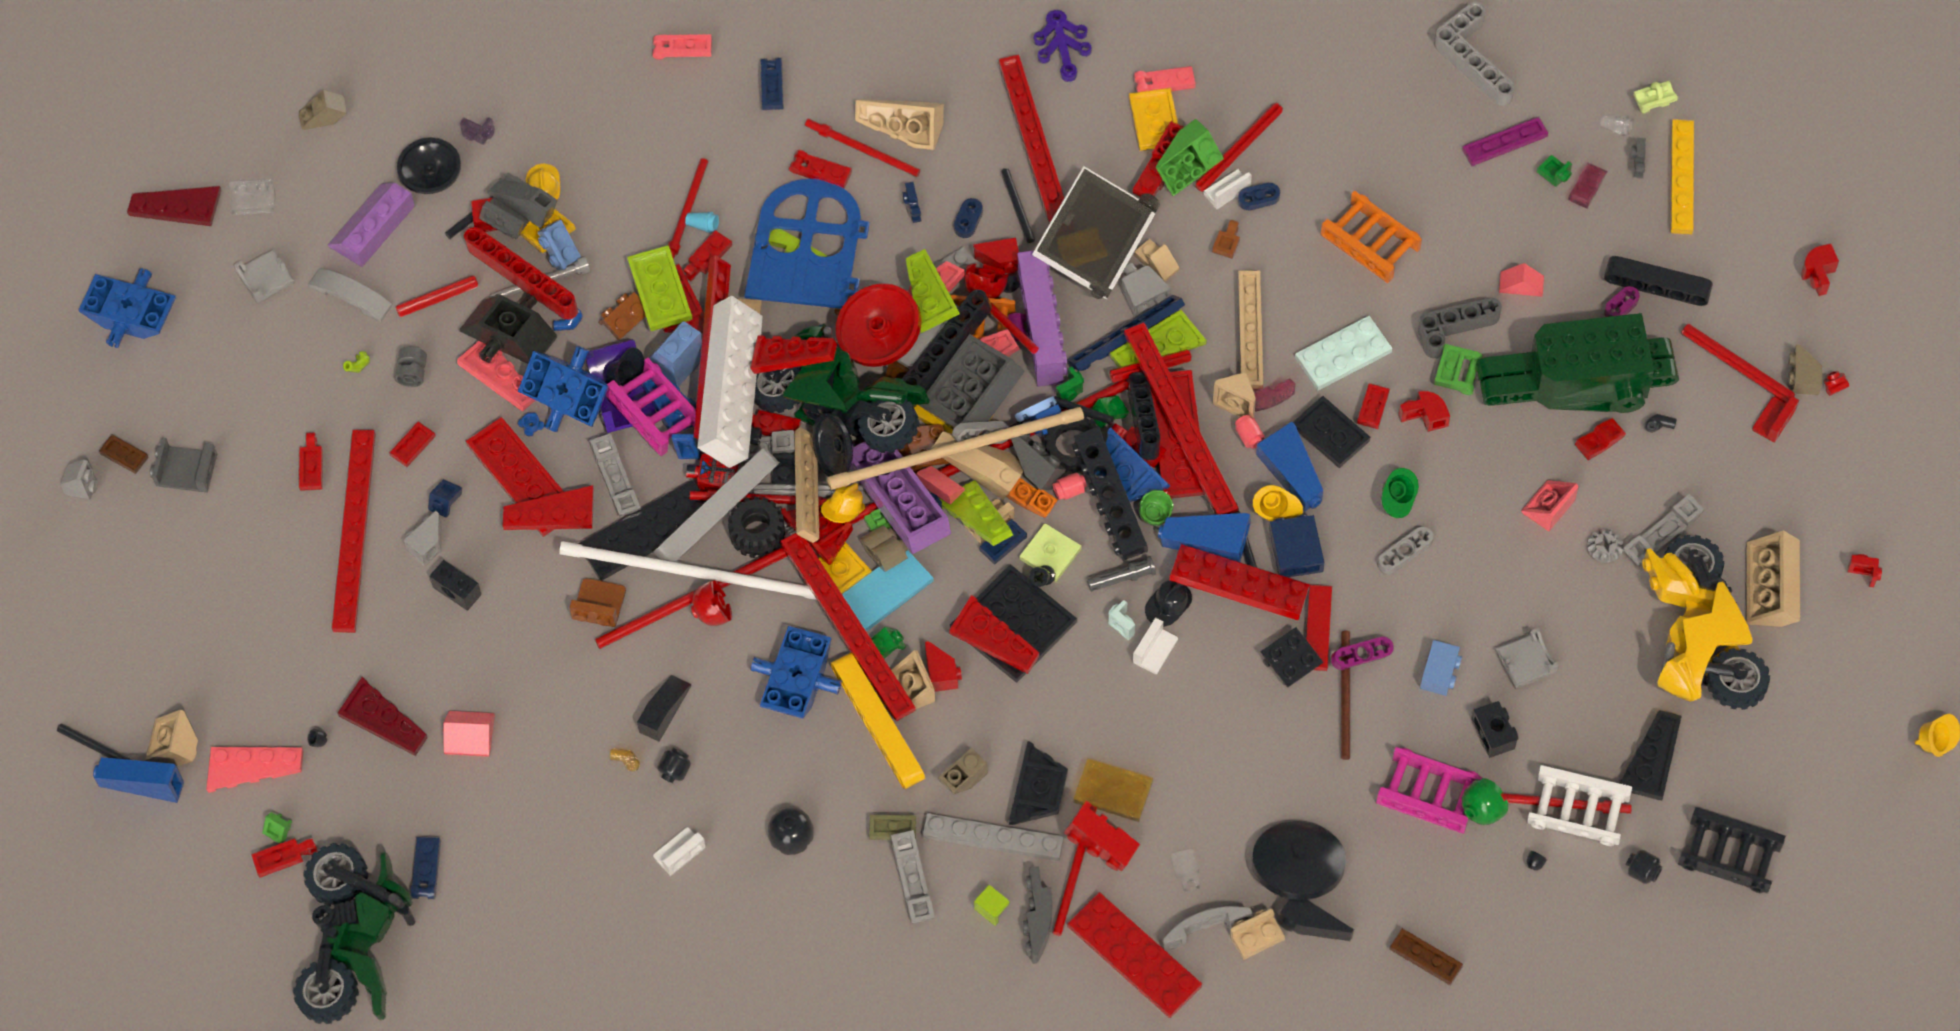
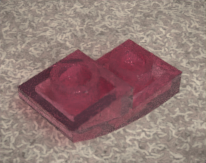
(1587, 185)
(1269, 398)

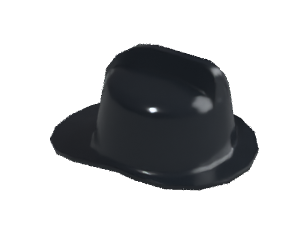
(626, 368)
(1168, 603)

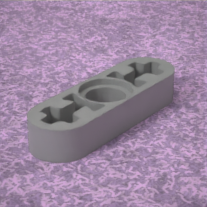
(972, 429)
(1401, 559)

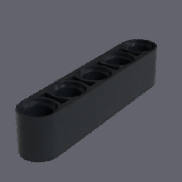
(1658, 280)
(1144, 416)

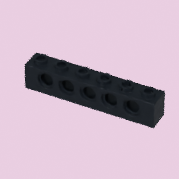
(1093, 441)

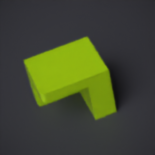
(991, 904)

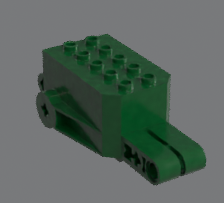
(1582, 367)

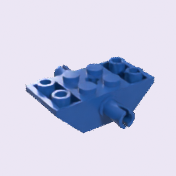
(126, 307)
(548, 382)
(803, 656)

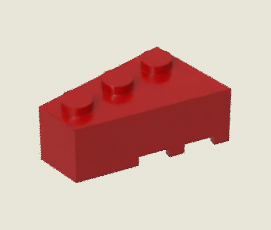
(1101, 838)

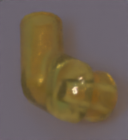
(627, 757)

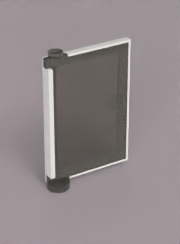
(1096, 232)

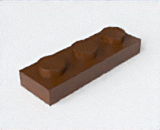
(1426, 956)

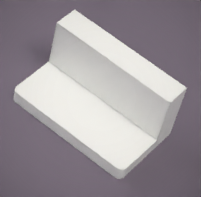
(1227, 188)
(1154, 647)
(679, 851)

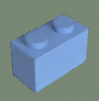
(1440, 667)

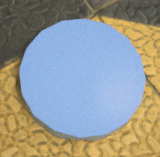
(1035, 409)

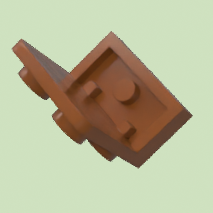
(922, 442)
(598, 602)

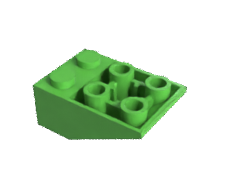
(1188, 157)

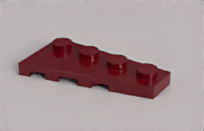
(182, 206)
(375, 714)

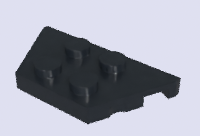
(1038, 787)

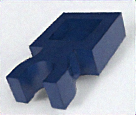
(911, 199)

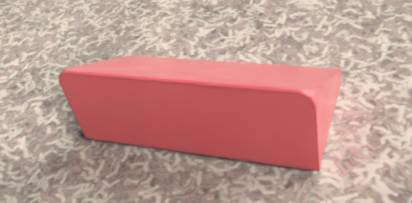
(940, 484)

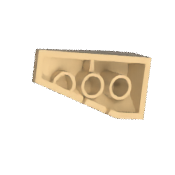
(908, 121)
(987, 465)

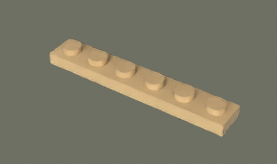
(1251, 327)
(806, 486)

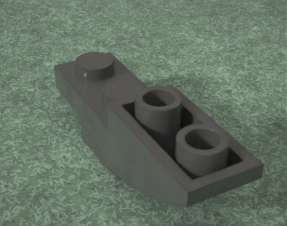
(1040, 916)

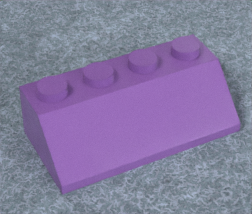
(373, 223)

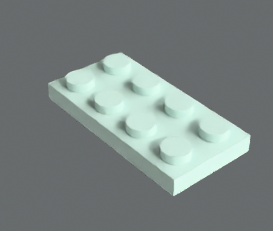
(1343, 353)

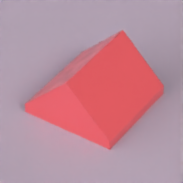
(1551, 503)
(468, 733)

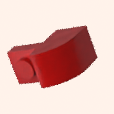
(1817, 264)
(1429, 407)

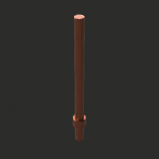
(1345, 700)

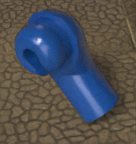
(561, 325)

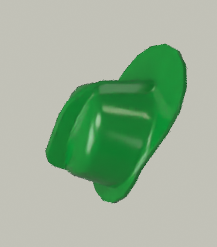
(1399, 492)

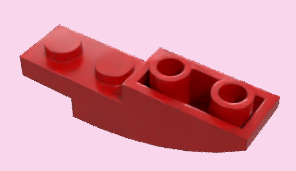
(1150, 179)

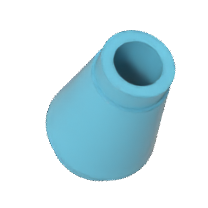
(703, 221)

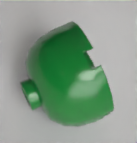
(1484, 802)

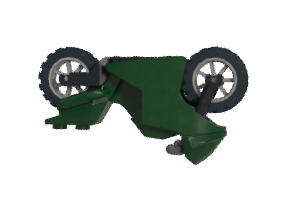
(835, 390)

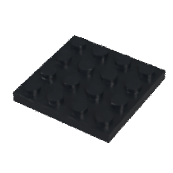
(1027, 613)

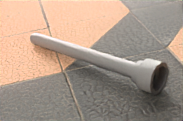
(579, 267)

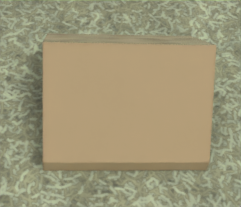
(1235, 395)
(915, 680)

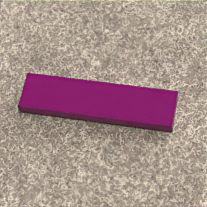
(1505, 141)

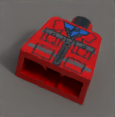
(710, 473)

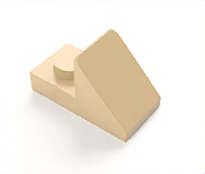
(1158, 259)

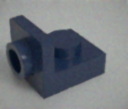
(443, 497)

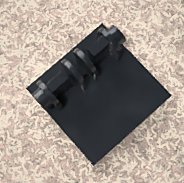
(1291, 657)

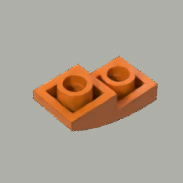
(1030, 498)

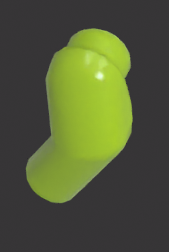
(356, 367)

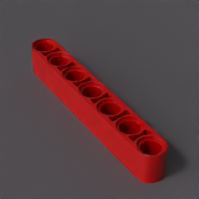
(521, 273)

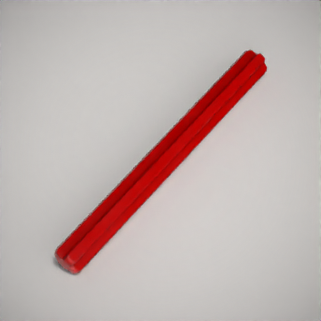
(1239, 146)
(1737, 363)

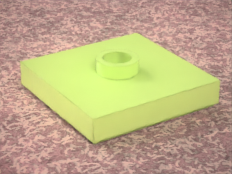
(1050, 549)

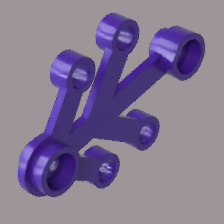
(1062, 41)

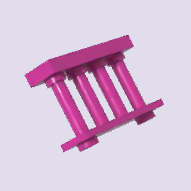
(646, 424)
(1412, 804)

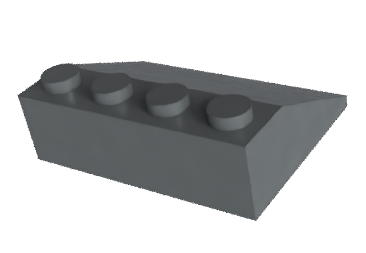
(972, 384)

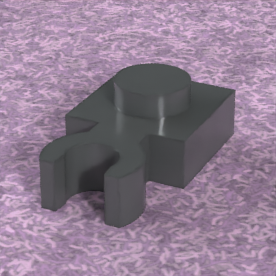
(1638, 155)

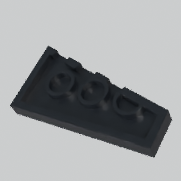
(1652, 761)

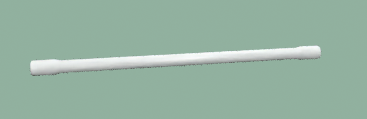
(579, 550)

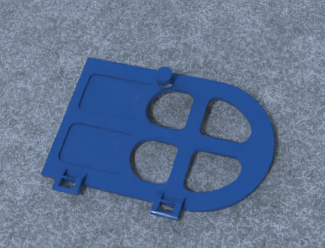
(801, 274)

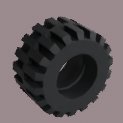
(751, 512)

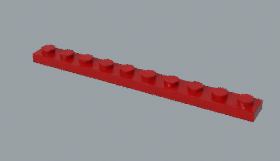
(1032, 134)
(717, 290)
(1180, 420)
(353, 531)
(848, 626)

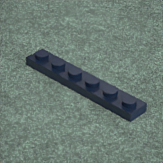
(1115, 339)

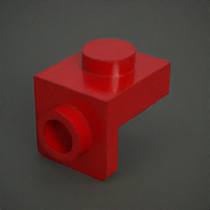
(1866, 566)

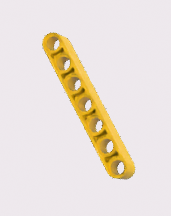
(877, 721)

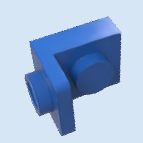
(1046, 413)

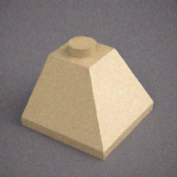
(172, 740)

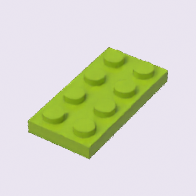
(659, 288)

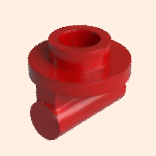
(1835, 382)

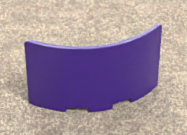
(597, 364)

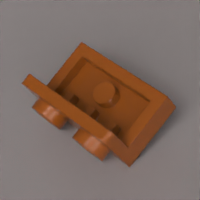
(624, 315)

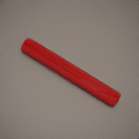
(437, 296)
(1170, 360)

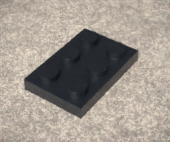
(1331, 431)

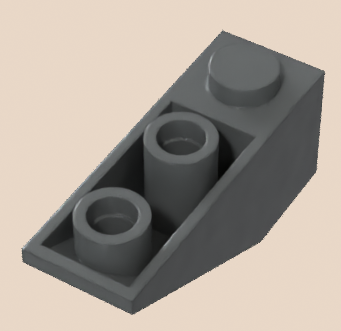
(526, 200)
(1037, 463)

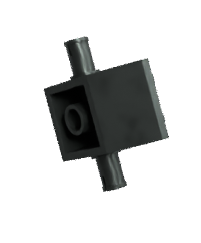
(509, 328)

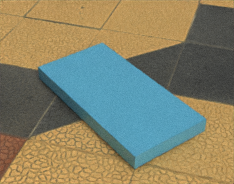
(886, 591)

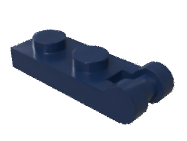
(772, 84)
(426, 867)

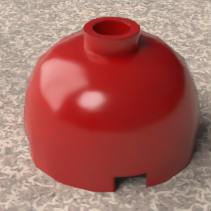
(988, 279)
(710, 604)

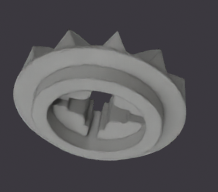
(1599, 552)

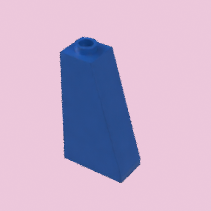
(1290, 464)
(1216, 534)
(140, 778)

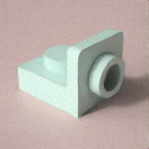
(1121, 622)

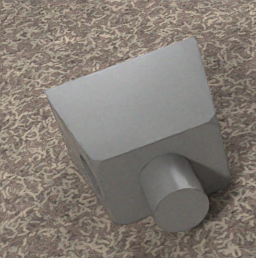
(1143, 288)

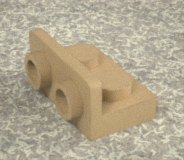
(1256, 933)

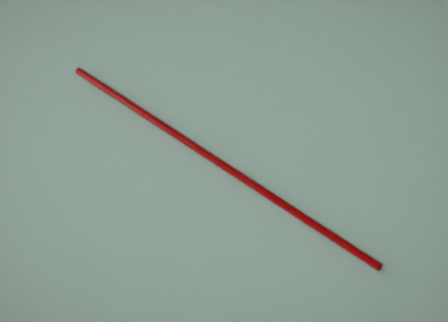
(780, 553)

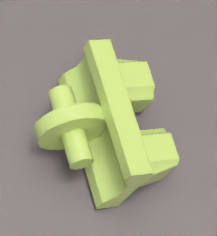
(1655, 96)

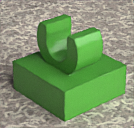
(875, 520)
(276, 827)

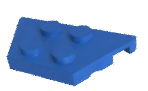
(1132, 469)

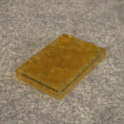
(1113, 790)

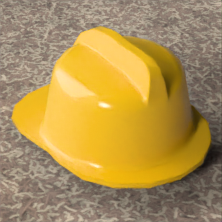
(546, 178)
(1275, 502)
(844, 504)
(1939, 735)

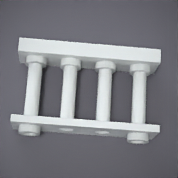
(1595, 789)

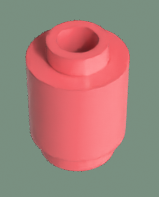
(1249, 431)
(1069, 486)

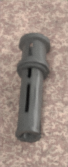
(1131, 571)

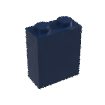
(1296, 546)

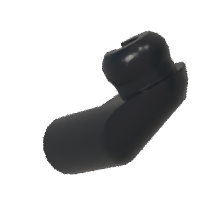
(1659, 421)

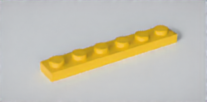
(1682, 176)

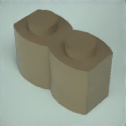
(884, 547)

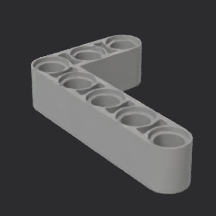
(1471, 56)

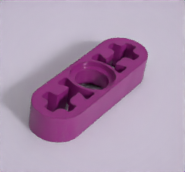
(1355, 660)

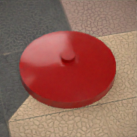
(878, 325)

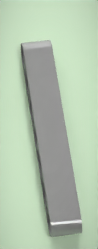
(717, 506)

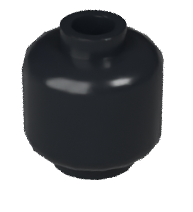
(674, 765)
(1644, 866)

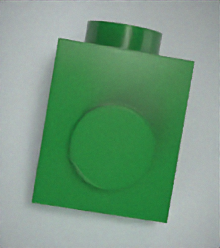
(1555, 170)
(1071, 388)
(1111, 406)
(888, 641)

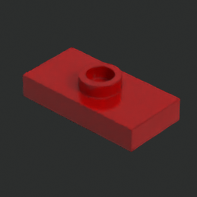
(1373, 406)
(412, 444)

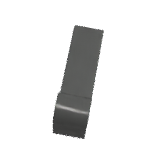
(1484, 313)

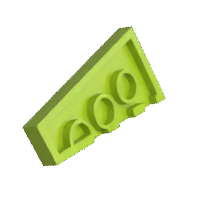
(929, 291)
(1169, 335)
(979, 513)

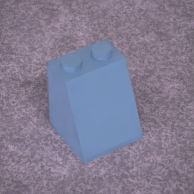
(679, 353)

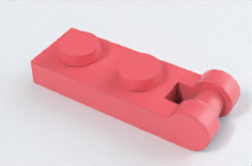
(682, 46)
(1175, 78)

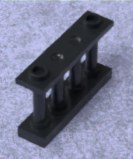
(1747, 834)

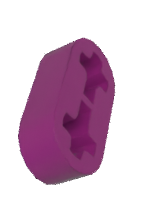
(1618, 301)

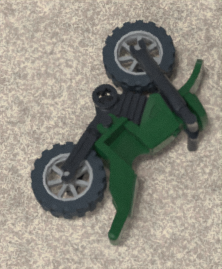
(348, 932)

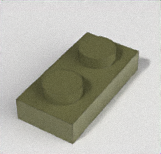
(886, 825)

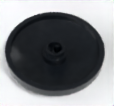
(1298, 860)

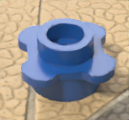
(530, 418)

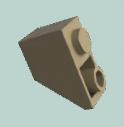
(322, 110)
(1806, 372)
(964, 772)

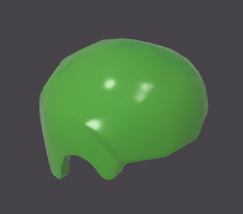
(1155, 507)

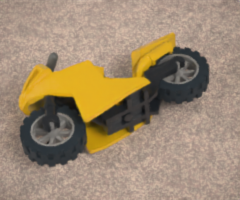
(1707, 637)

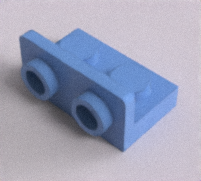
(558, 245)

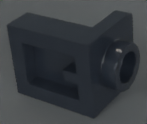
(785, 471)

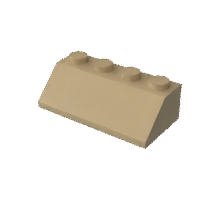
(1773, 580)

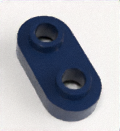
(1257, 195)
(968, 216)

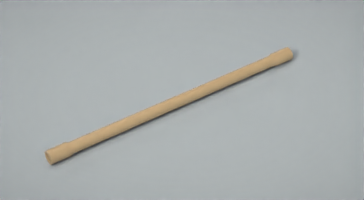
(847, 478)

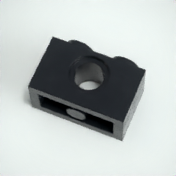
(455, 585)
(1495, 741)

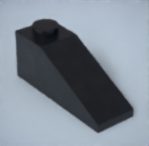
(662, 708)
(1310, 920)

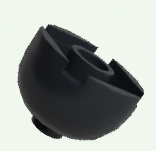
(790, 831)

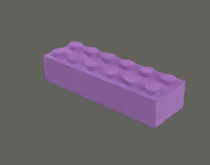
(1042, 319)
(902, 500)

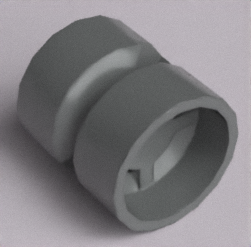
(410, 366)

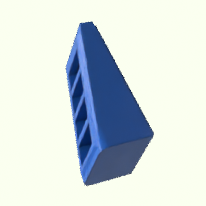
(686, 446)

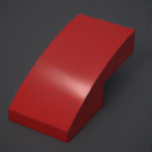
(1600, 439)

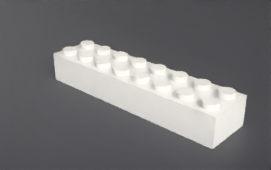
(729, 382)

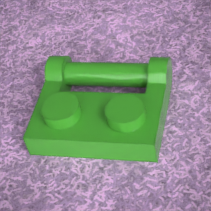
(1450, 369)

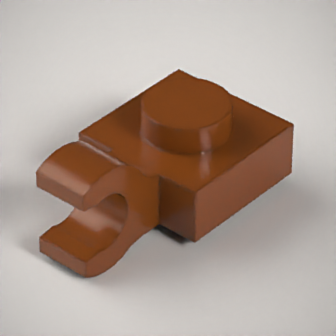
(1227, 242)

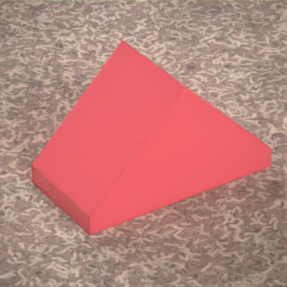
(1521, 281)

